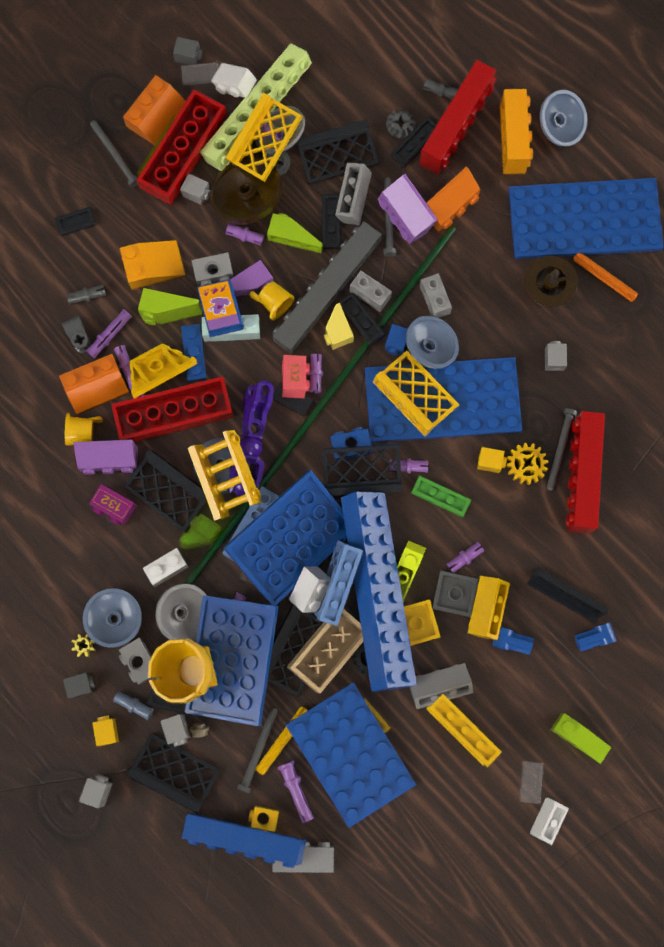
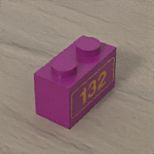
(112, 504)

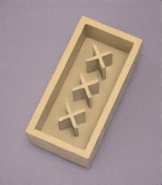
(327, 652)

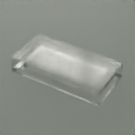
(199, 73)
(531, 782)

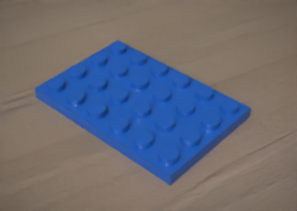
(287, 536)
(241, 651)
(350, 754)

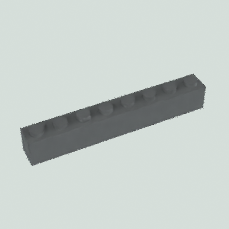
(327, 287)

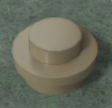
(199, 729)

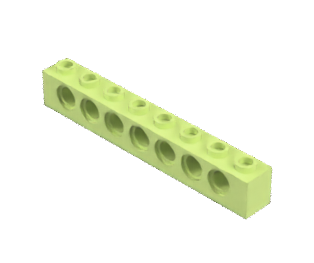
(274, 83)

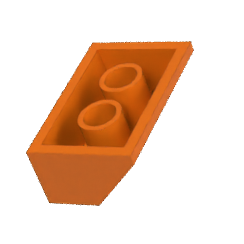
(153, 110)
(454, 199)
(94, 384)

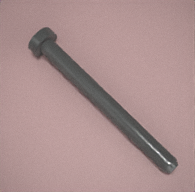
(117, 157)
(389, 251)
(570, 413)
(258, 751)

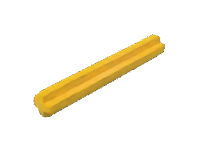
(277, 747)

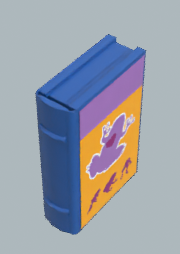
(220, 308)

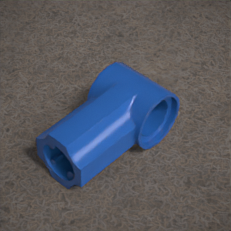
(599, 635)
(509, 640)

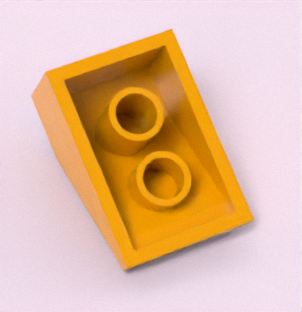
(151, 263)

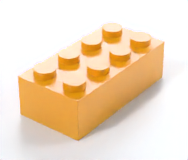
(515, 131)

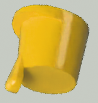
(274, 299)
(79, 429)

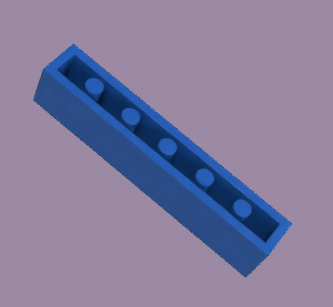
(244, 839)

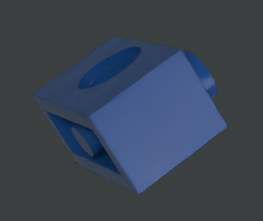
(359, 435)

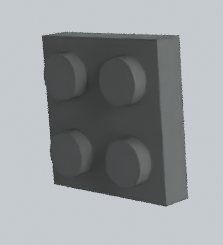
(455, 594)

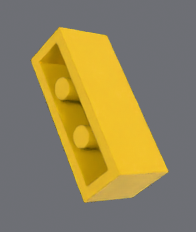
(488, 607)

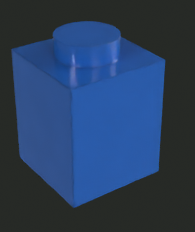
(396, 340)

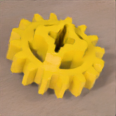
(532, 468)

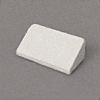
(549, 820)

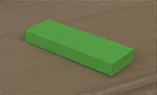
(441, 496)

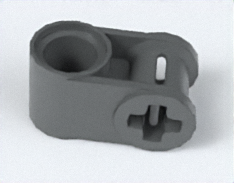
(76, 332)

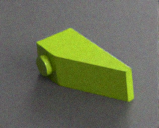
(289, 232)
(580, 737)

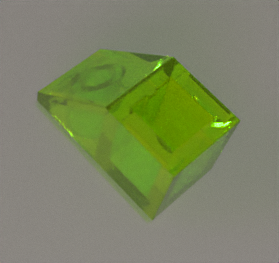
(200, 534)

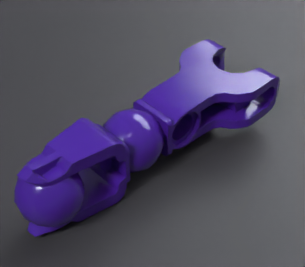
(255, 413)

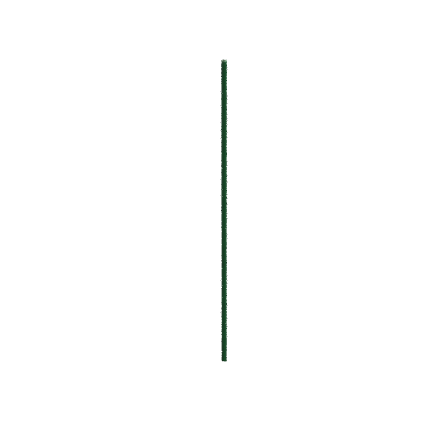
(321, 404)

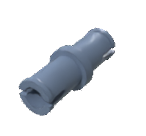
(133, 705)

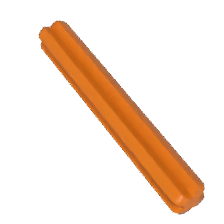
(605, 276)

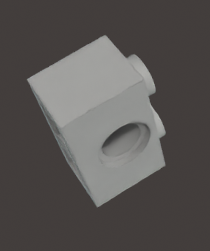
(204, 265)
(370, 291)
(435, 296)
(129, 653)
(176, 730)
(96, 791)

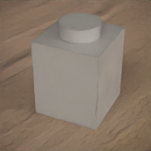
(195, 189)
(555, 356)

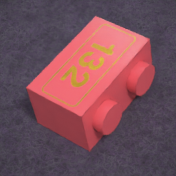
(294, 376)

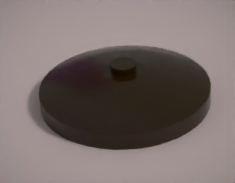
(242, 196)

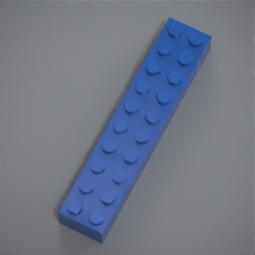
(379, 592)

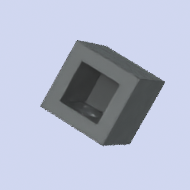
(187, 51)
(79, 685)

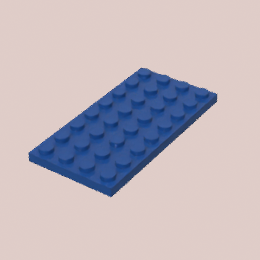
(585, 218)
(482, 388)

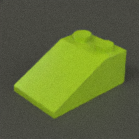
(166, 307)

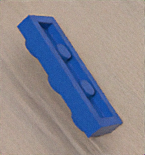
(194, 347)

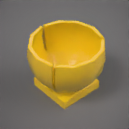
(184, 670)

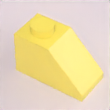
(337, 329)

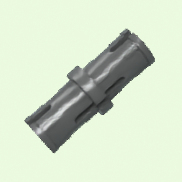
(440, 88)
(86, 294)

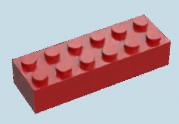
(457, 118)
(181, 147)
(172, 410)
(586, 472)

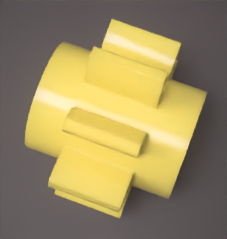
(85, 650)

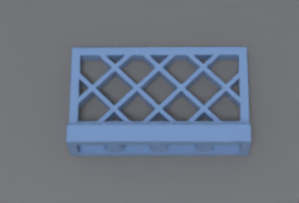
(342, 572)

